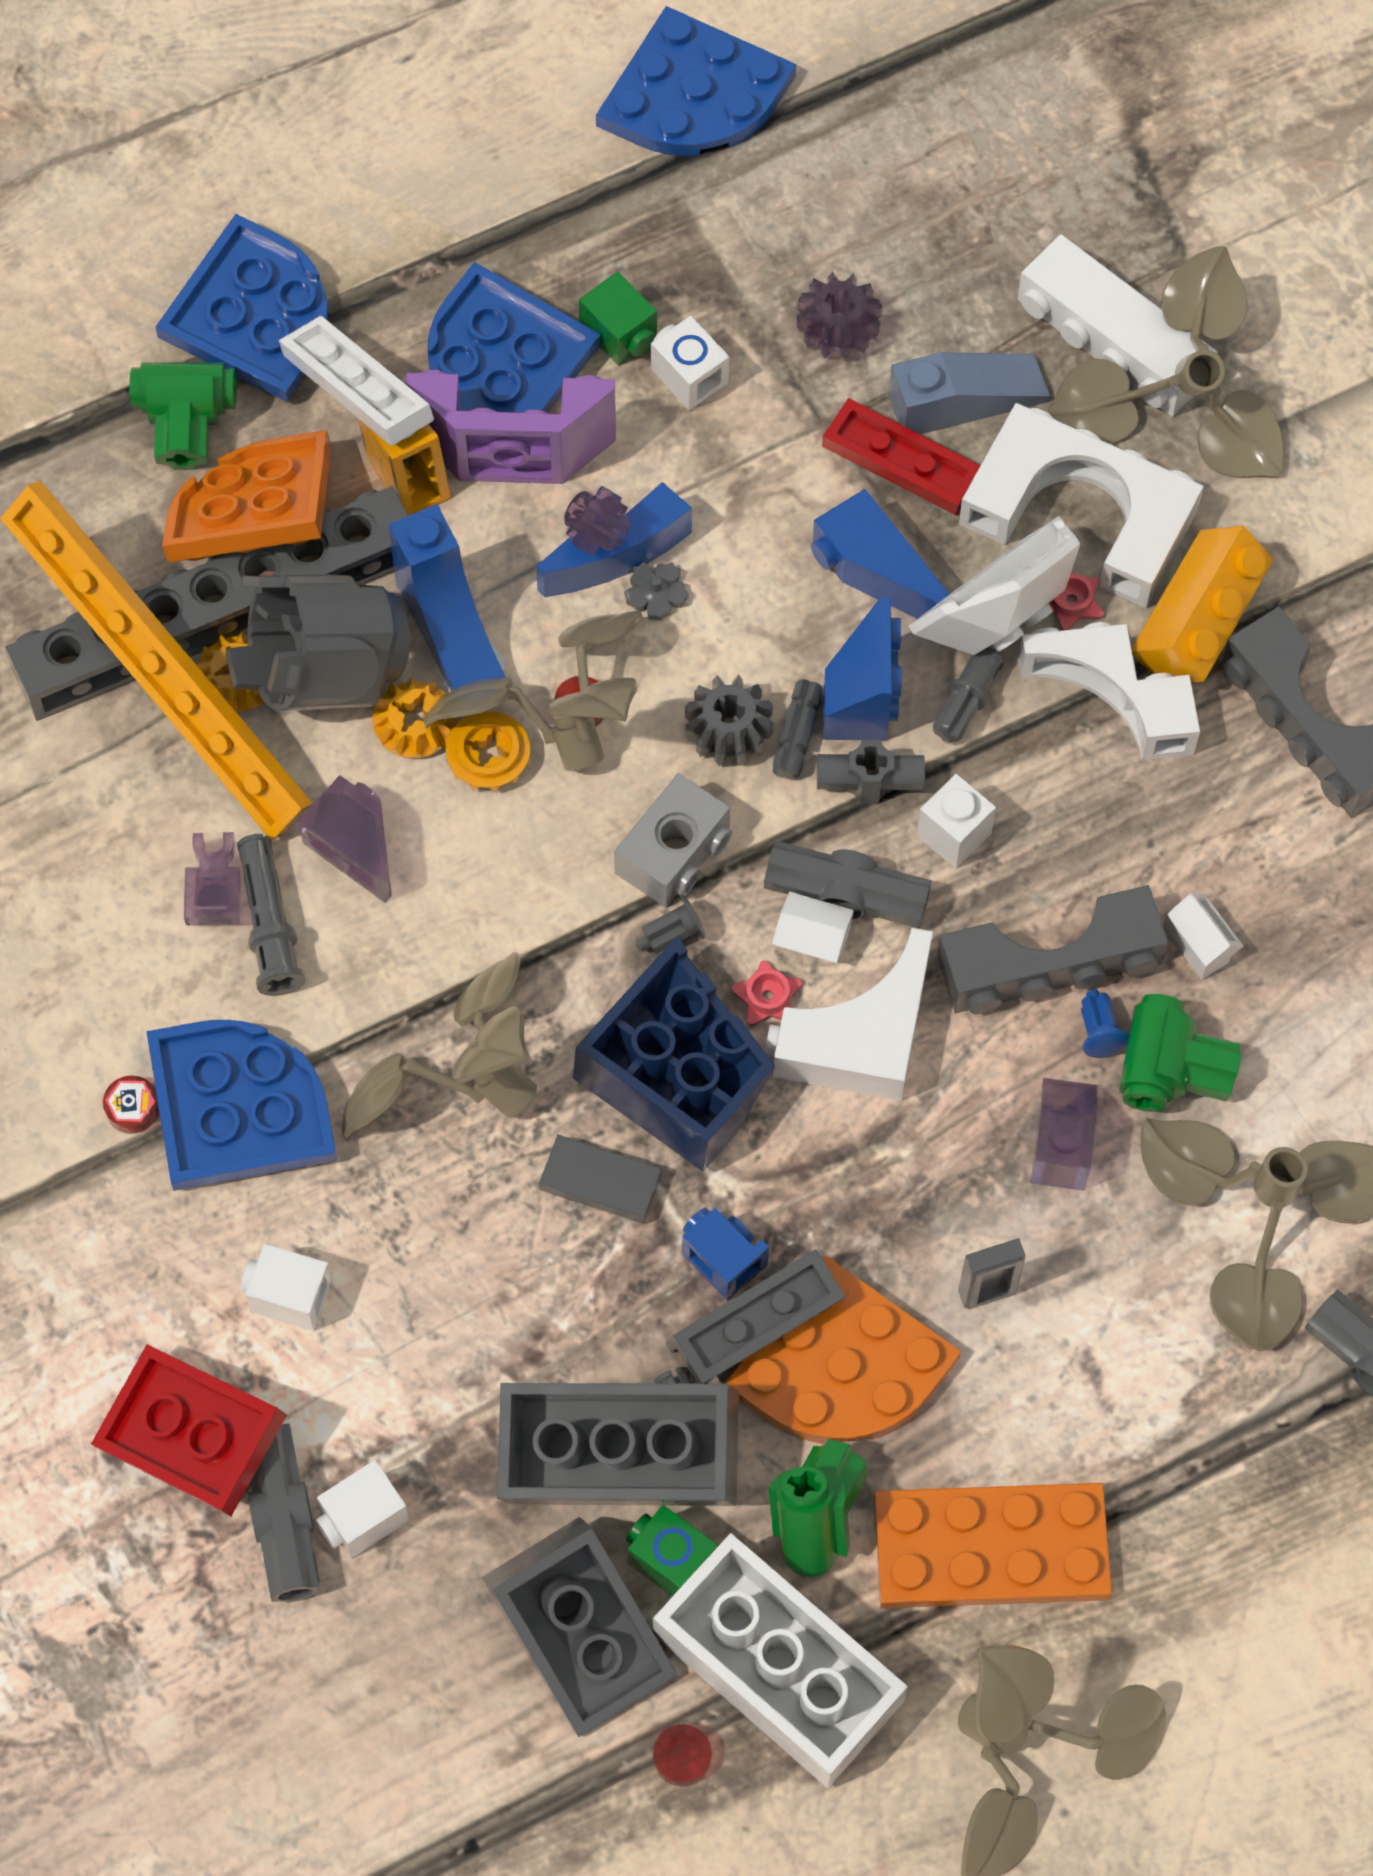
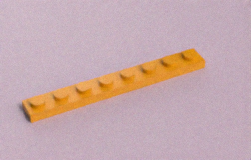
(156, 660)

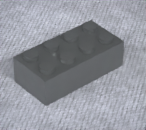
(618, 1444)

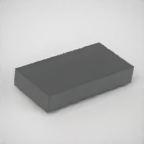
(600, 1179)
(991, 1274)

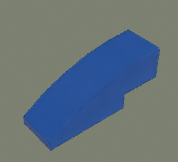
(654, 528)

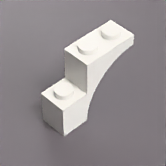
(1101, 661)

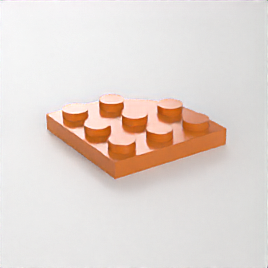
(252, 500)
(847, 1370)

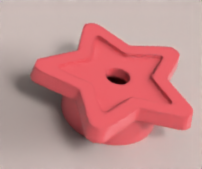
(1085, 605)
(766, 980)

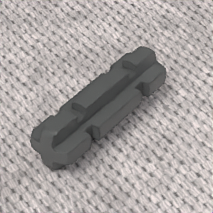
(797, 729)

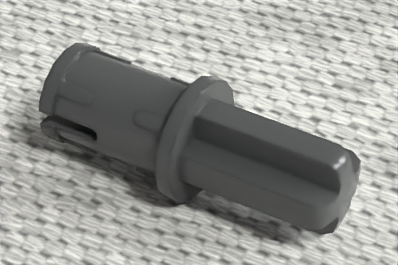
(967, 695)

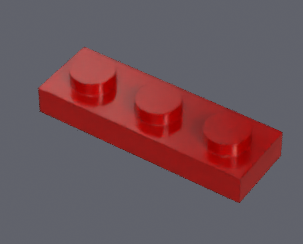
(900, 455)

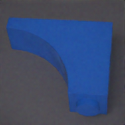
(439, 597)

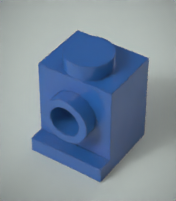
(723, 1251)

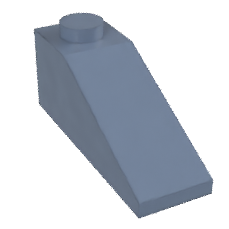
(963, 388)

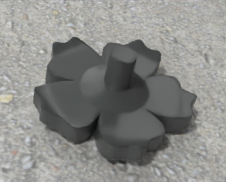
(656, 591)

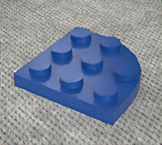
(693, 88)
(243, 302)
(506, 344)
(236, 1103)

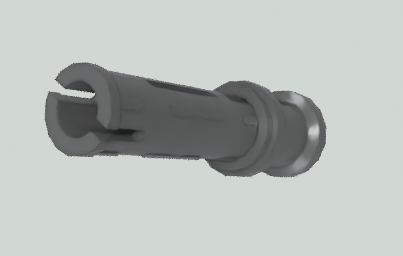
(271, 935)

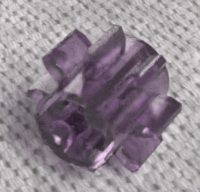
(597, 520)

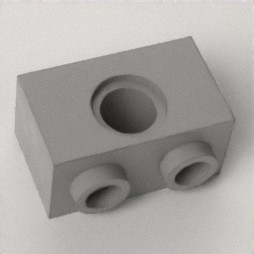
(678, 812)

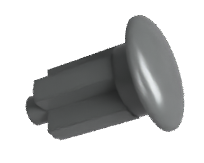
(678, 922)

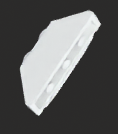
(1004, 593)

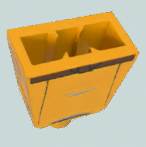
(424, 481)

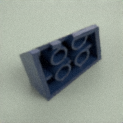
(675, 1059)

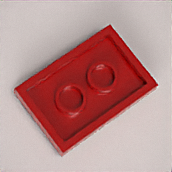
(189, 1429)

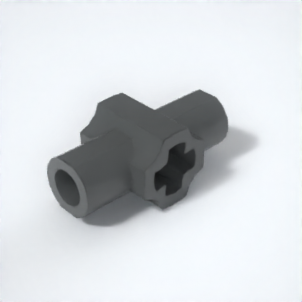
(890, 772)

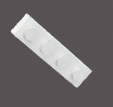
(356, 380)

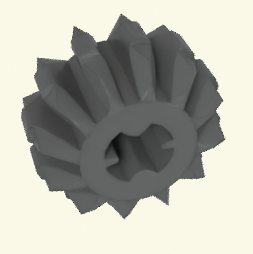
(708, 716)

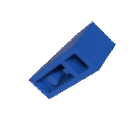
(874, 556)

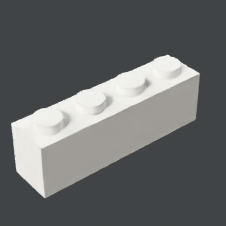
(1105, 319)

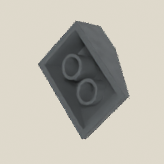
(579, 1625)

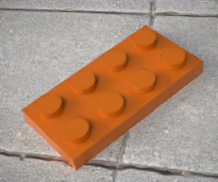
(992, 1545)

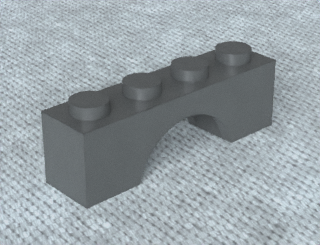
(1267, 664)
(989, 968)

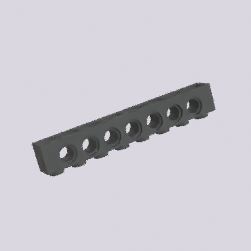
(198, 624)

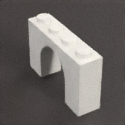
(1042, 451)

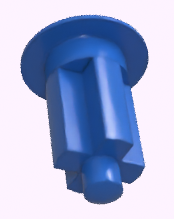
(1101, 1025)

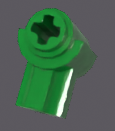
(182, 405)
(1170, 1057)
(813, 1506)

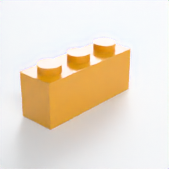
(1202, 603)

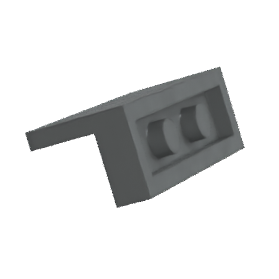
(757, 1317)

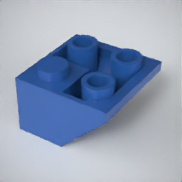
(864, 679)

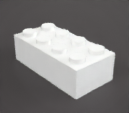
(779, 1660)

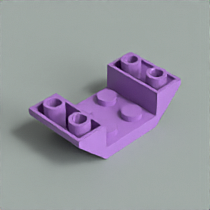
(520, 445)

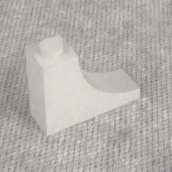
(860, 1042)

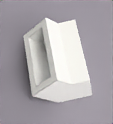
(813, 927)
(1201, 934)

